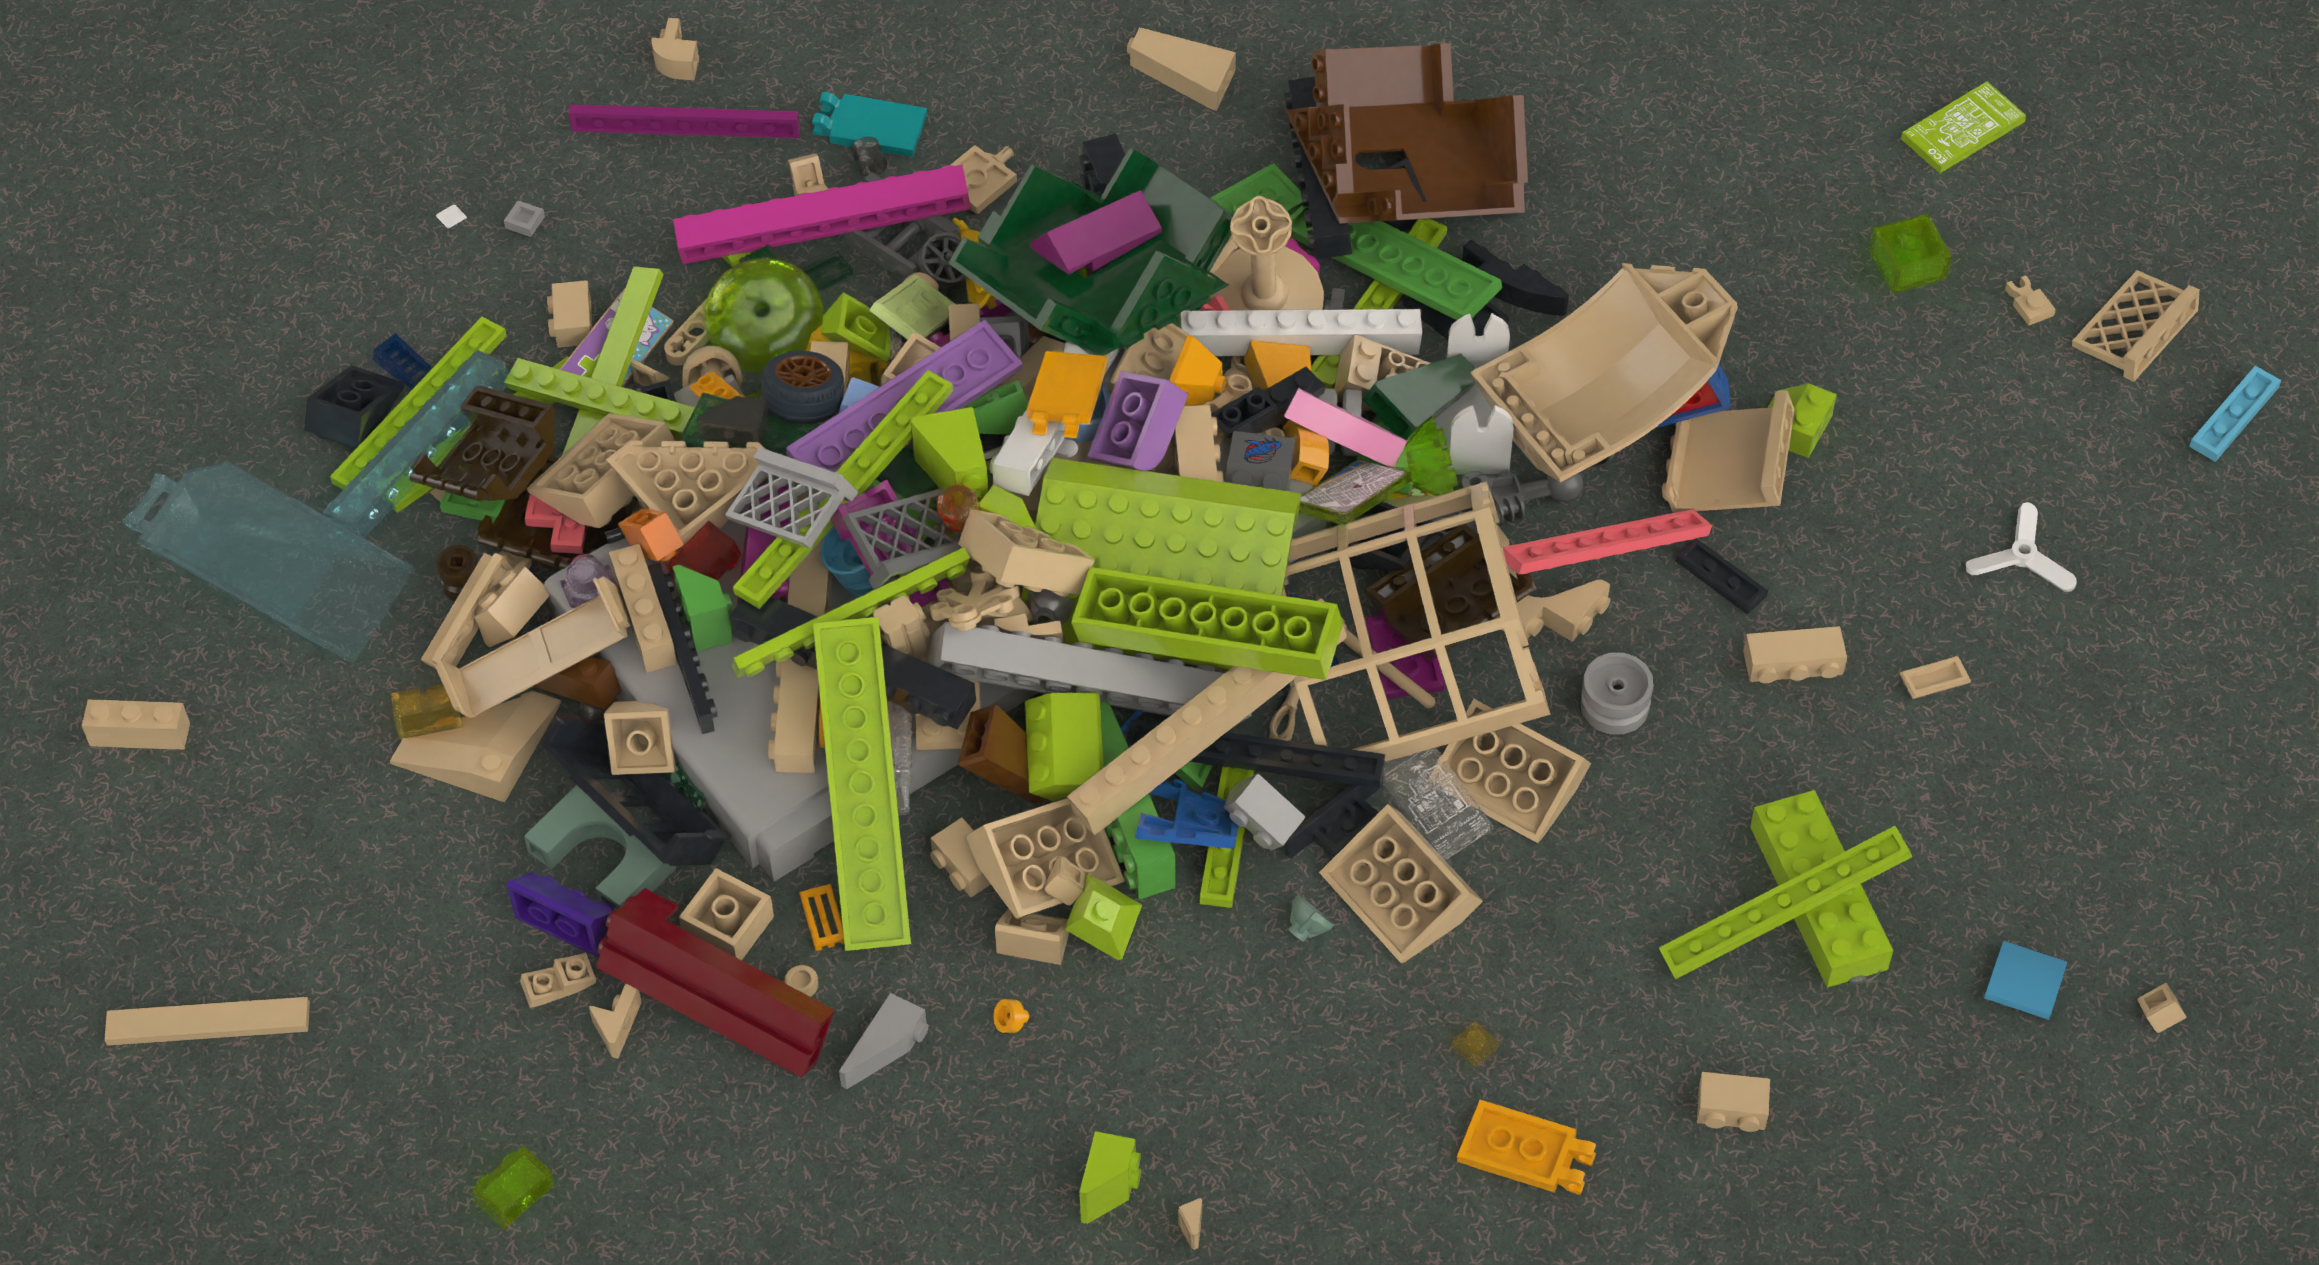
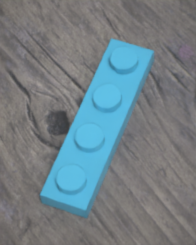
(2235, 413)

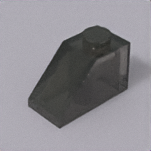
(735, 421)

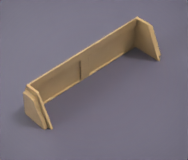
(538, 653)

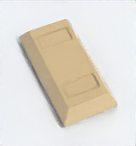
(1935, 677)

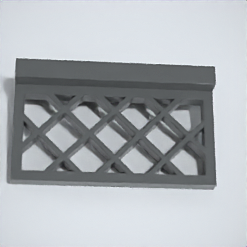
(903, 563)

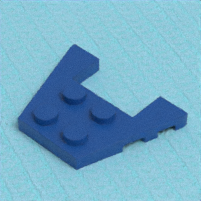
(1196, 819)

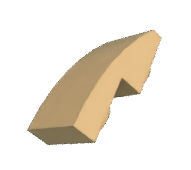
(563, 979)

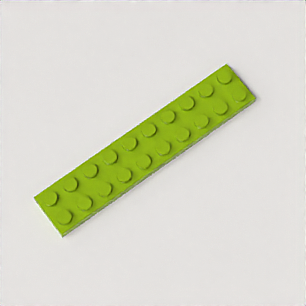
(861, 783)

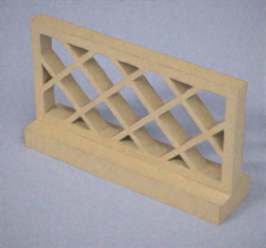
(2156, 332)

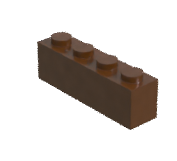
(587, 681)

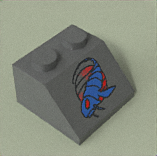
(1260, 460)

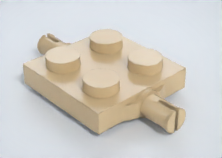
(986, 175)

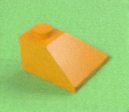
(1198, 373)

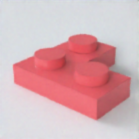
(567, 534)

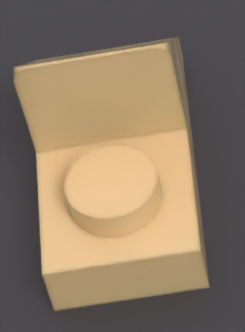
(616, 1024)

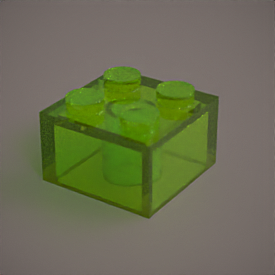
(1910, 253)

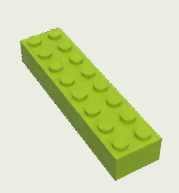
(1208, 623)

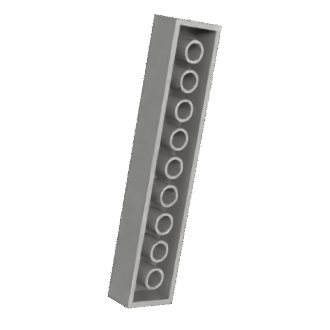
(1057, 667)

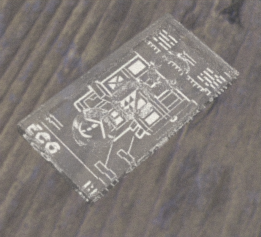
(1435, 801)

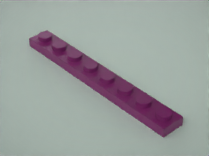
(684, 121)

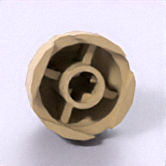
(709, 360)

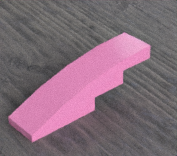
(1345, 428)

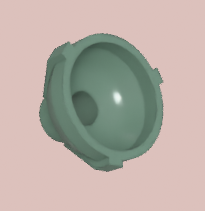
(1307, 920)

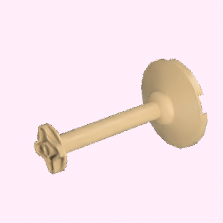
(1264, 270)

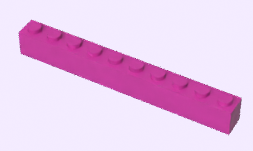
(822, 214)

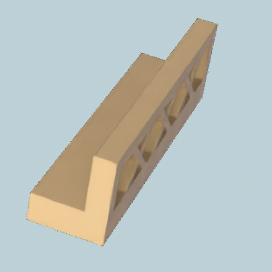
(460, 622)

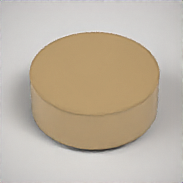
(803, 979)

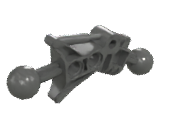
(1510, 496)

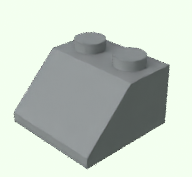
(1263, 812)

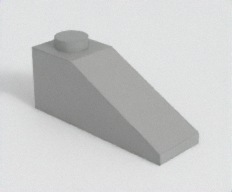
(885, 1040)

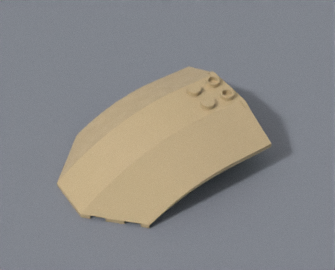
(1611, 367)

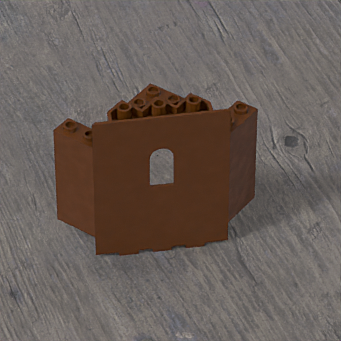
(1402, 99)

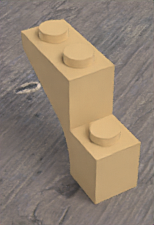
(1566, 612)

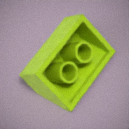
(1063, 742)

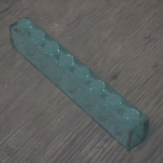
(428, 432)

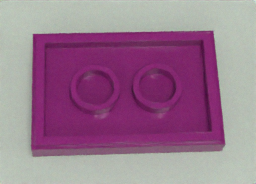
(1422, 672)

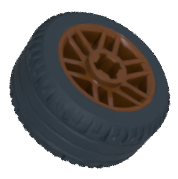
(802, 387)

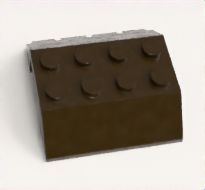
(497, 452)
(514, 537)
(1457, 586)

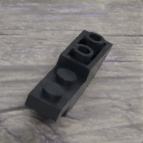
(1520, 287)
(1265, 409)

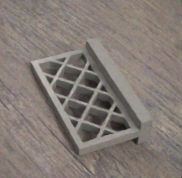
(801, 478)

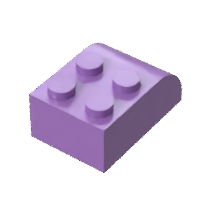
(1138, 422)

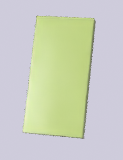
(913, 308)

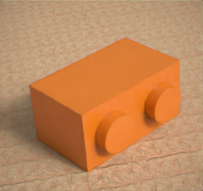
(653, 532)

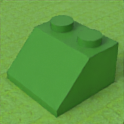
(704, 608)

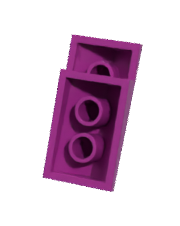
(1099, 235)

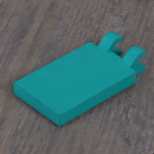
(856, 117)

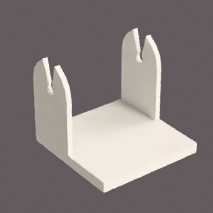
(1473, 431)

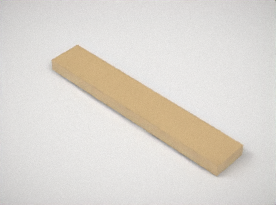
(207, 1021)

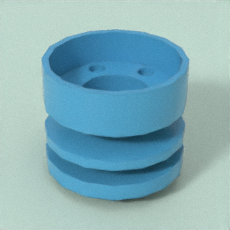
(845, 564)

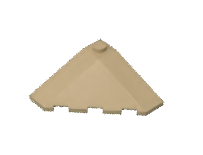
(686, 481)
(486, 751)

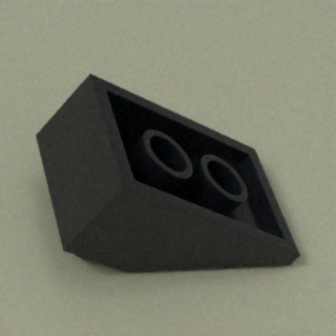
(351, 406)
(1389, 557)

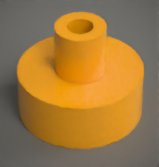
(1010, 1016)

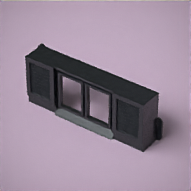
(686, 835)

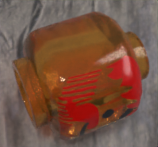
(955, 506)

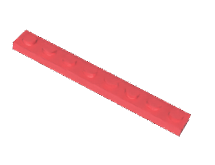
(1606, 541)

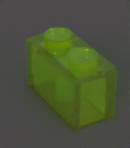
(513, 1187)

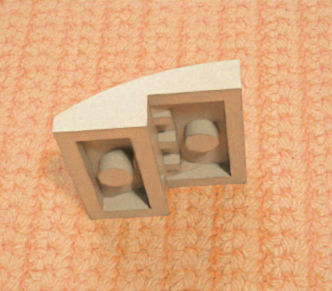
(1038, 631)

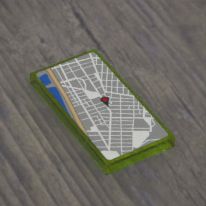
(1352, 491)

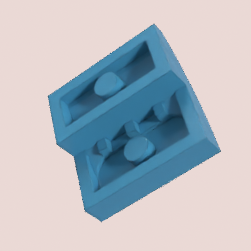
(2026, 980)

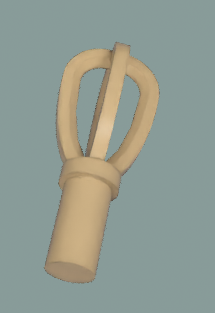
(1288, 707)

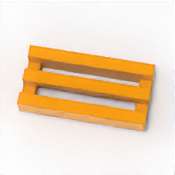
(829, 939)

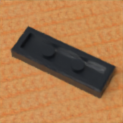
(1721, 576)

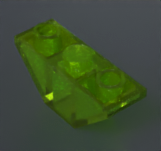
(1429, 461)

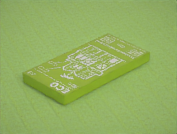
(1963, 127)

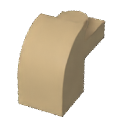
(673, 55)
(807, 174)

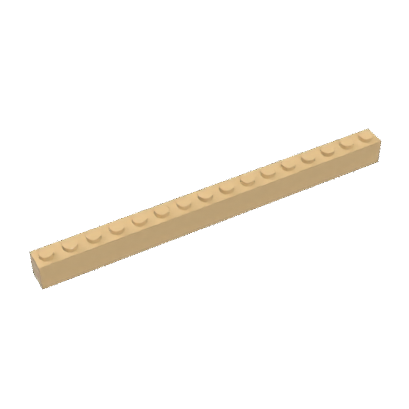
(809, 590)

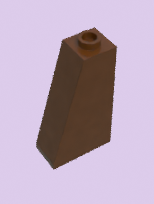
(997, 751)

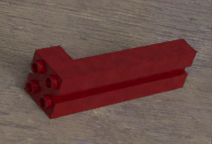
(712, 984)

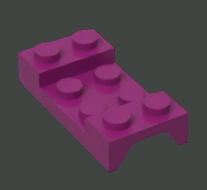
(874, 497)

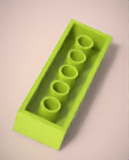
(1844, 930)

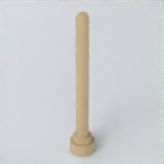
(1393, 673)

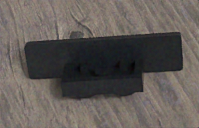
(1335, 822)

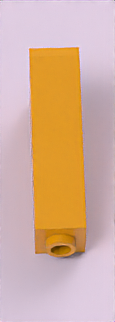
(1274, 362)

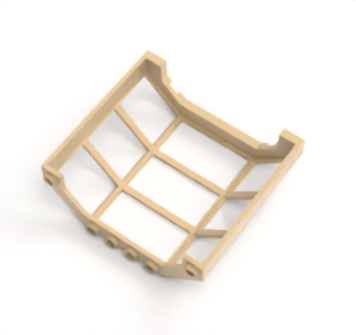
(1464, 727)

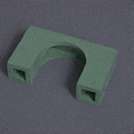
(581, 819)

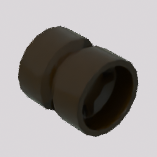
(455, 568)

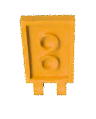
(1066, 391)
(1525, 1148)

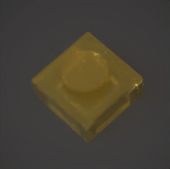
(1475, 1044)

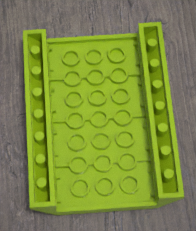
(1168, 529)

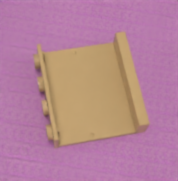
(1730, 458)

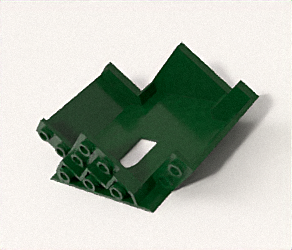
(1134, 290)

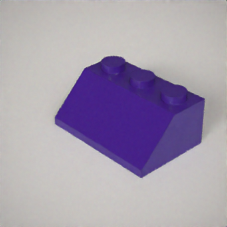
(559, 911)

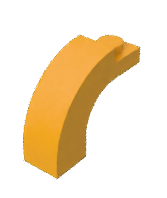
(1310, 455)

